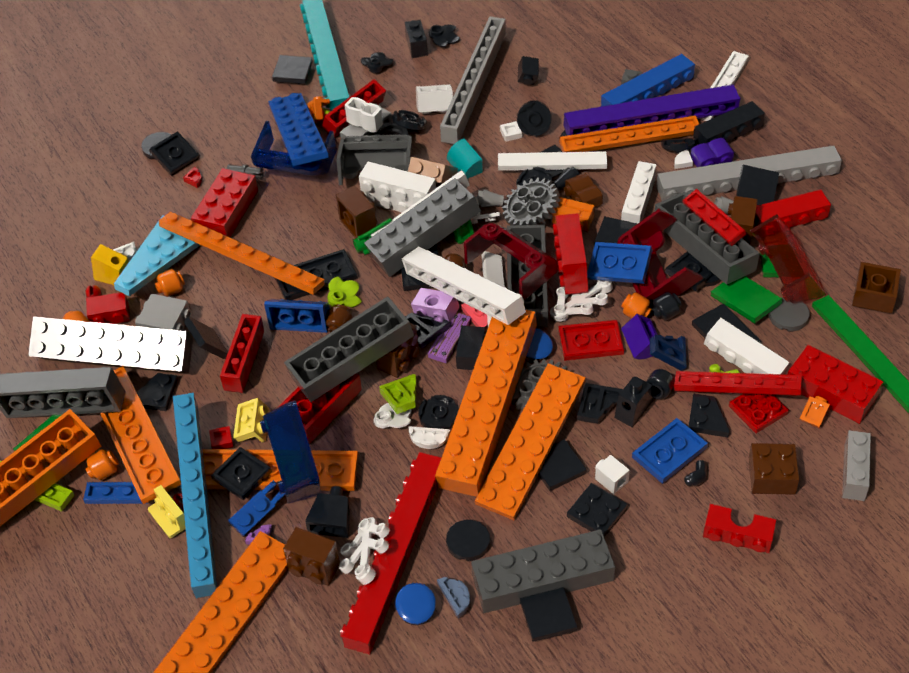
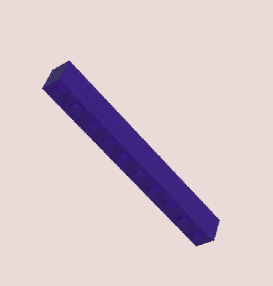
(699, 103)

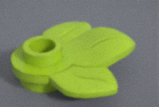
(345, 292)

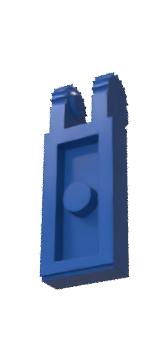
(255, 510)

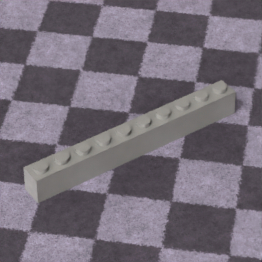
(473, 80)
(726, 176)

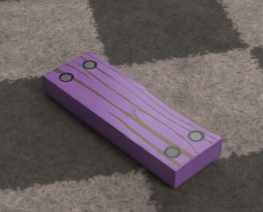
(448, 340)

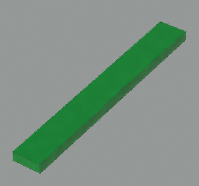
(864, 349)

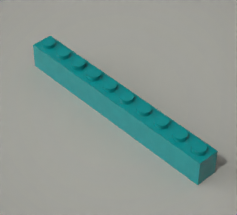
(324, 52)

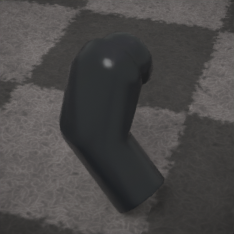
(698, 476)

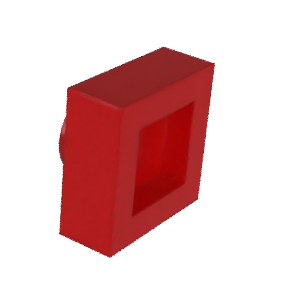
(221, 438)

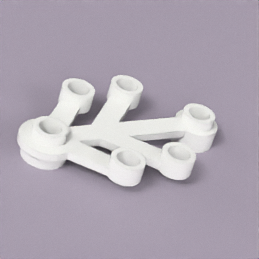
(562, 311)
(367, 529)

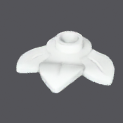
(387, 417)

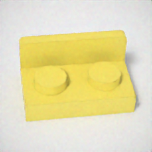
(248, 420)
(167, 513)

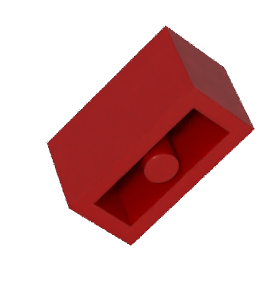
(108, 308)

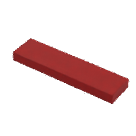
(714, 217)

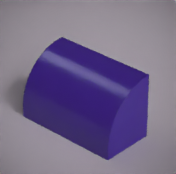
(638, 335)

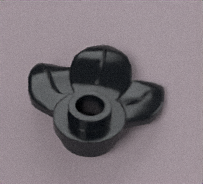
(443, 35)
(376, 62)

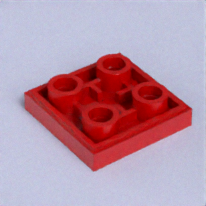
(758, 410)

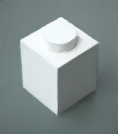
(611, 474)

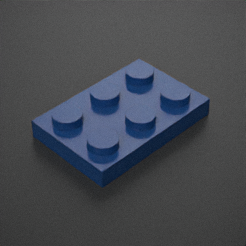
(619, 262)
(669, 450)

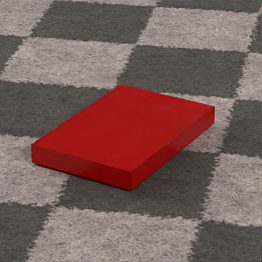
(590, 340)

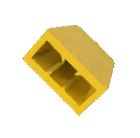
(107, 264)

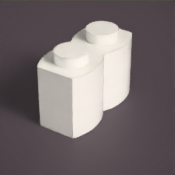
(363, 114)

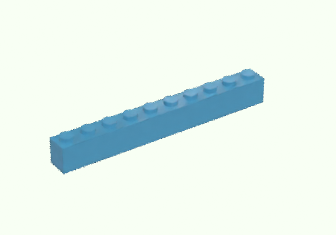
(194, 496)

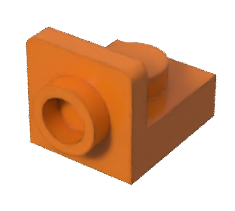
(315, 108)
(815, 411)

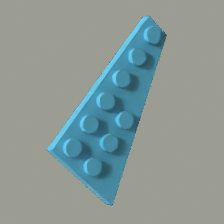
(153, 257)

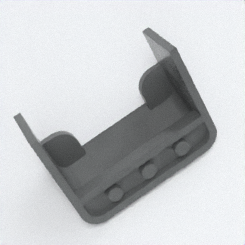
(385, 150)

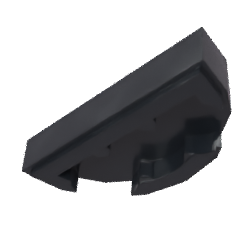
(678, 145)

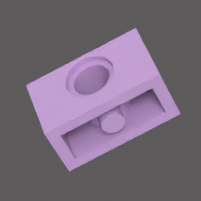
(435, 305)

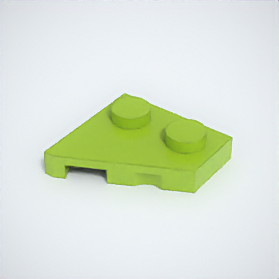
(400, 393)

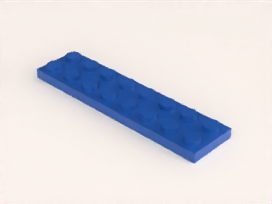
(297, 129)

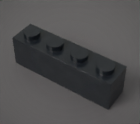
(731, 124)

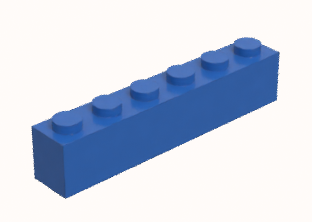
(653, 82)

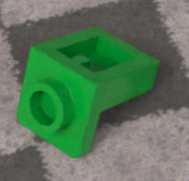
(463, 232)

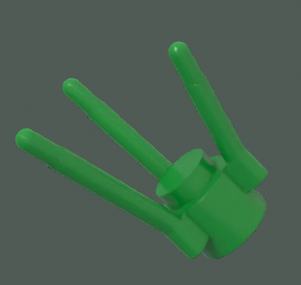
(359, 242)

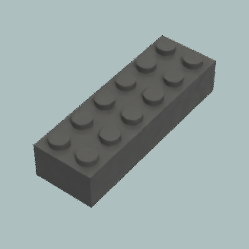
(422, 225)
(704, 244)
(516, 269)
(349, 349)
(60, 390)
(565, 563)

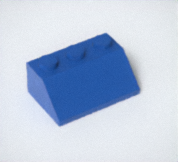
(297, 315)

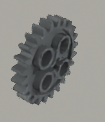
(531, 203)
(528, 380)

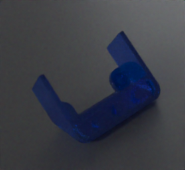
(276, 160)
(291, 452)

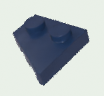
(669, 350)

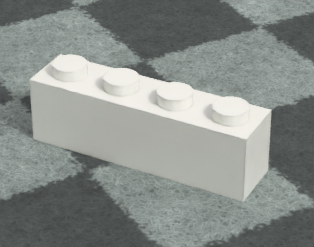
(639, 192)
(743, 350)

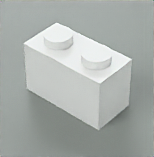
(433, 98)

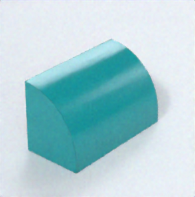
(465, 158)

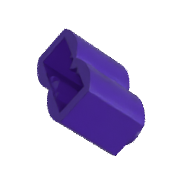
(712, 153)

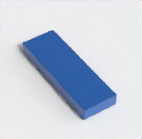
(111, 493)

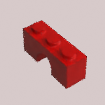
(754, 536)

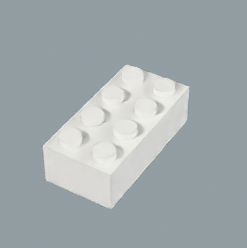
(394, 187)

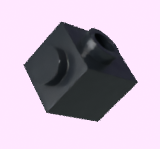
(528, 70)

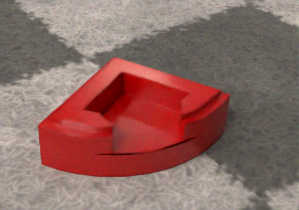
(193, 177)

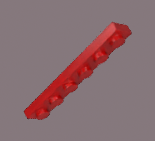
(738, 383)

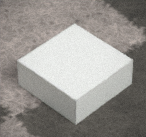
(510, 131)

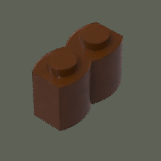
(583, 190)

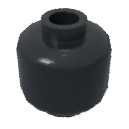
(666, 306)
(661, 382)

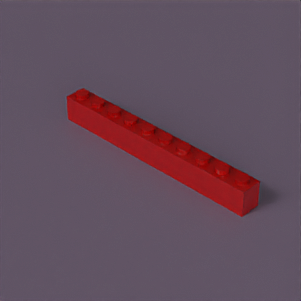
(404, 525)

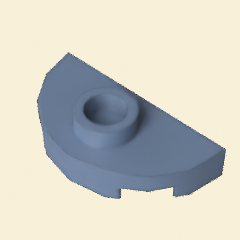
(456, 594)

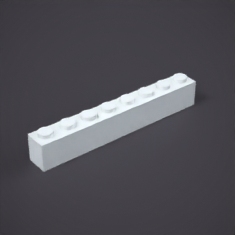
(464, 285)

